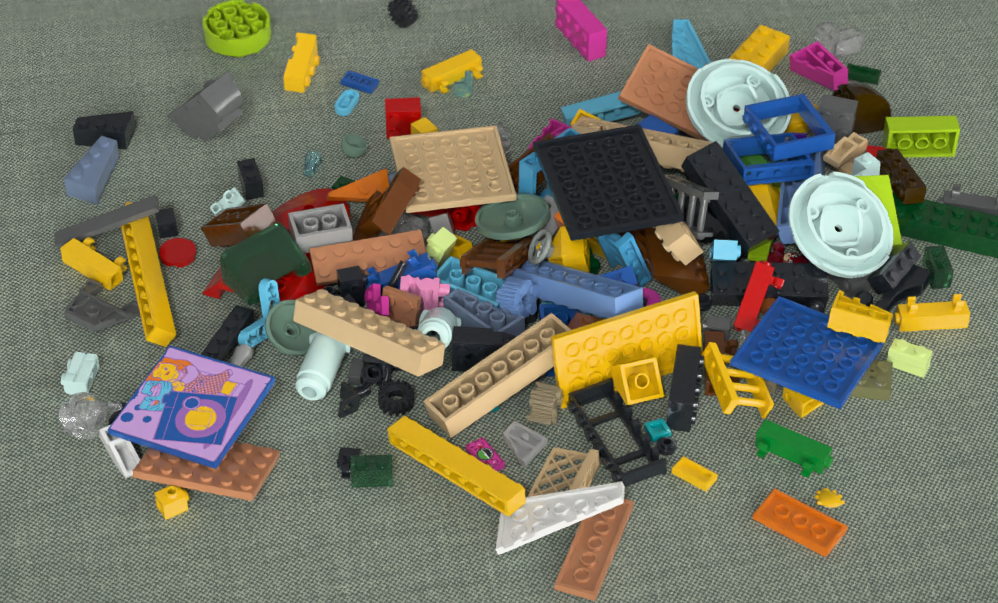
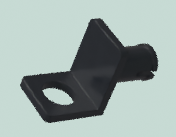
(351, 397)

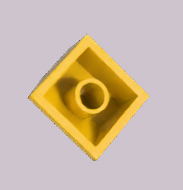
(638, 380)

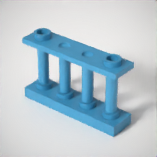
(626, 253)

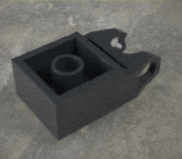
(475, 344)

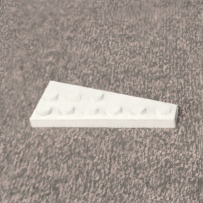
(553, 512)

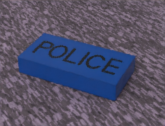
(359, 82)

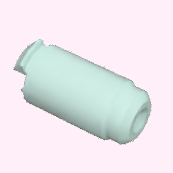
(439, 324)
(320, 366)

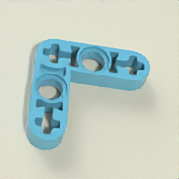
(268, 292)

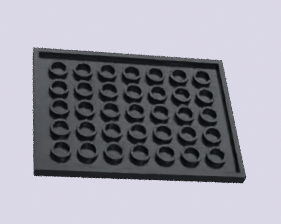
(607, 182)

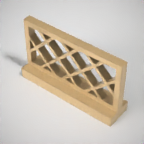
(584, 471)

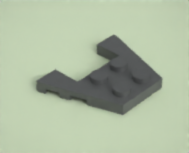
(95, 313)

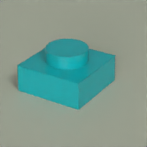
(657, 429)

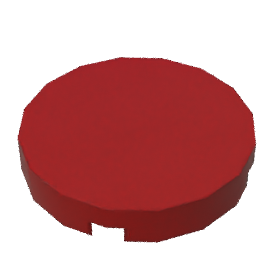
(177, 252)

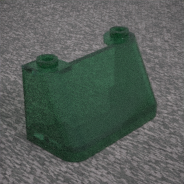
(262, 256)

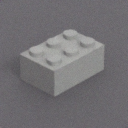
(320, 227)

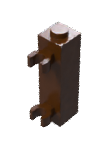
(729, 347)

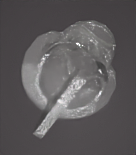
(85, 415)

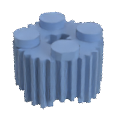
(518, 296)

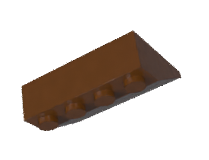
(673, 273)

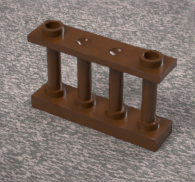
(496, 255)

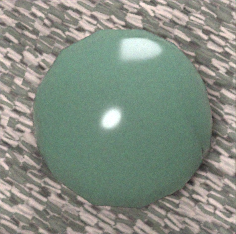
(354, 146)

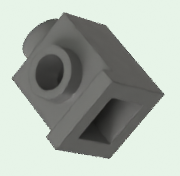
(718, 324)

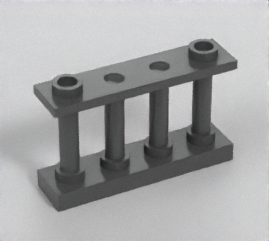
(694, 191)

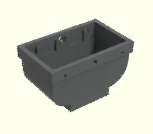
(209, 109)

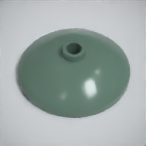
(277, 324)

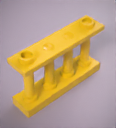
(726, 389)

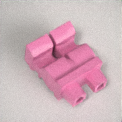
(427, 289)

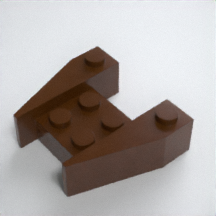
(386, 208)

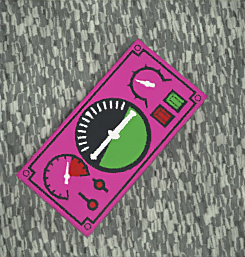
(485, 453)

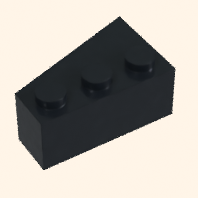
(113, 126)

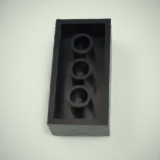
(685, 388)

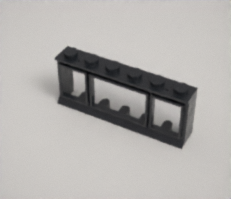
(606, 389)

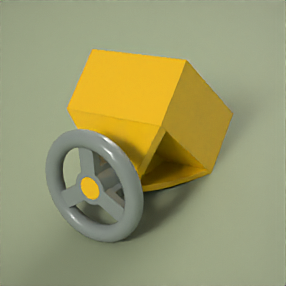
(561, 250)

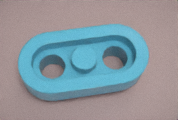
(346, 102)

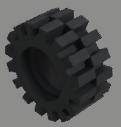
(402, 12)
(396, 389)

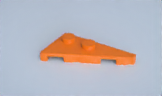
(361, 189)

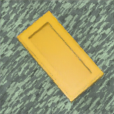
(694, 473)

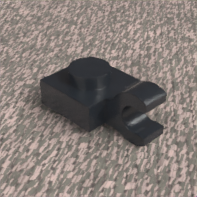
(344, 460)

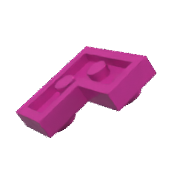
(375, 301)

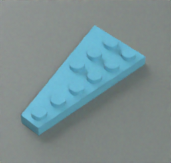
(686, 44)

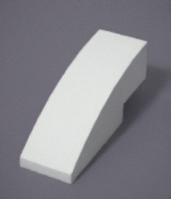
(120, 451)

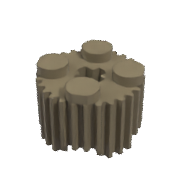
(545, 403)

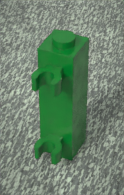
(793, 447)

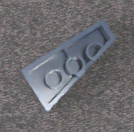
(482, 314)

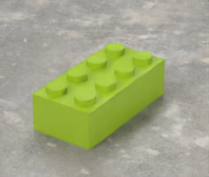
(922, 135)

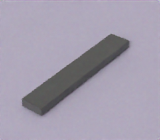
(108, 221)

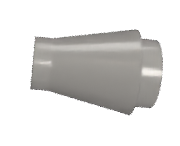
(242, 355)

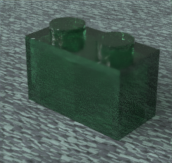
(938, 262)
(371, 471)

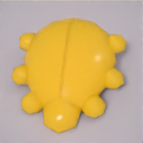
(829, 498)

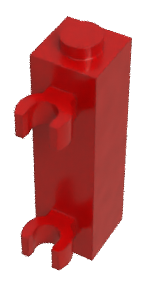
(754, 294)

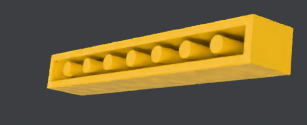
(457, 466)

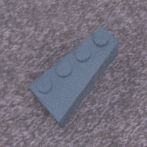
(92, 172)

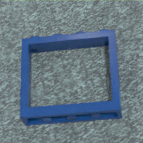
(799, 104)
(799, 169)

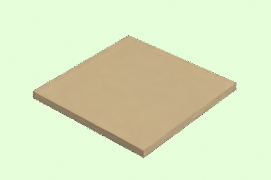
(455, 168)

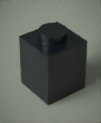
(166, 223)

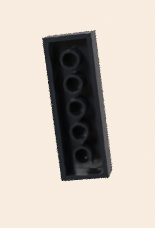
(736, 205)
(801, 282)

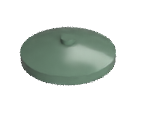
(513, 218)

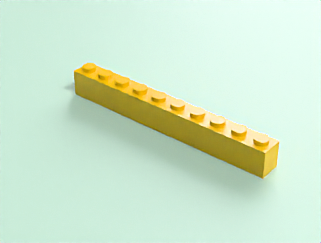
(148, 282)

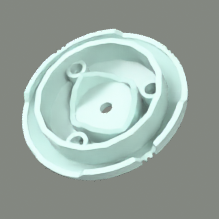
(727, 85)
(858, 213)

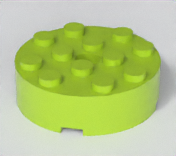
(236, 28)

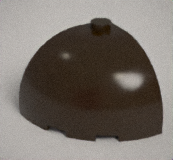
(871, 107)

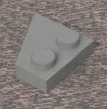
(524, 442)

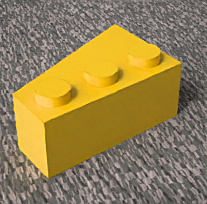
(303, 64)
(858, 319)

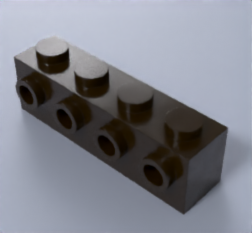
(902, 177)

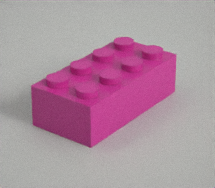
(581, 28)

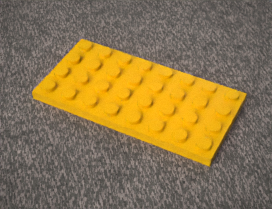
(588, 352)

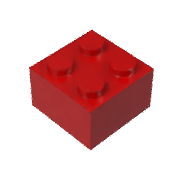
(400, 115)

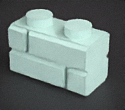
(80, 373)

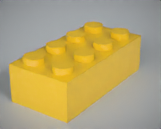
(763, 47)

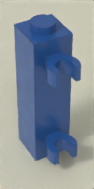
(417, 266)

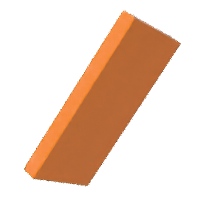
(800, 522)

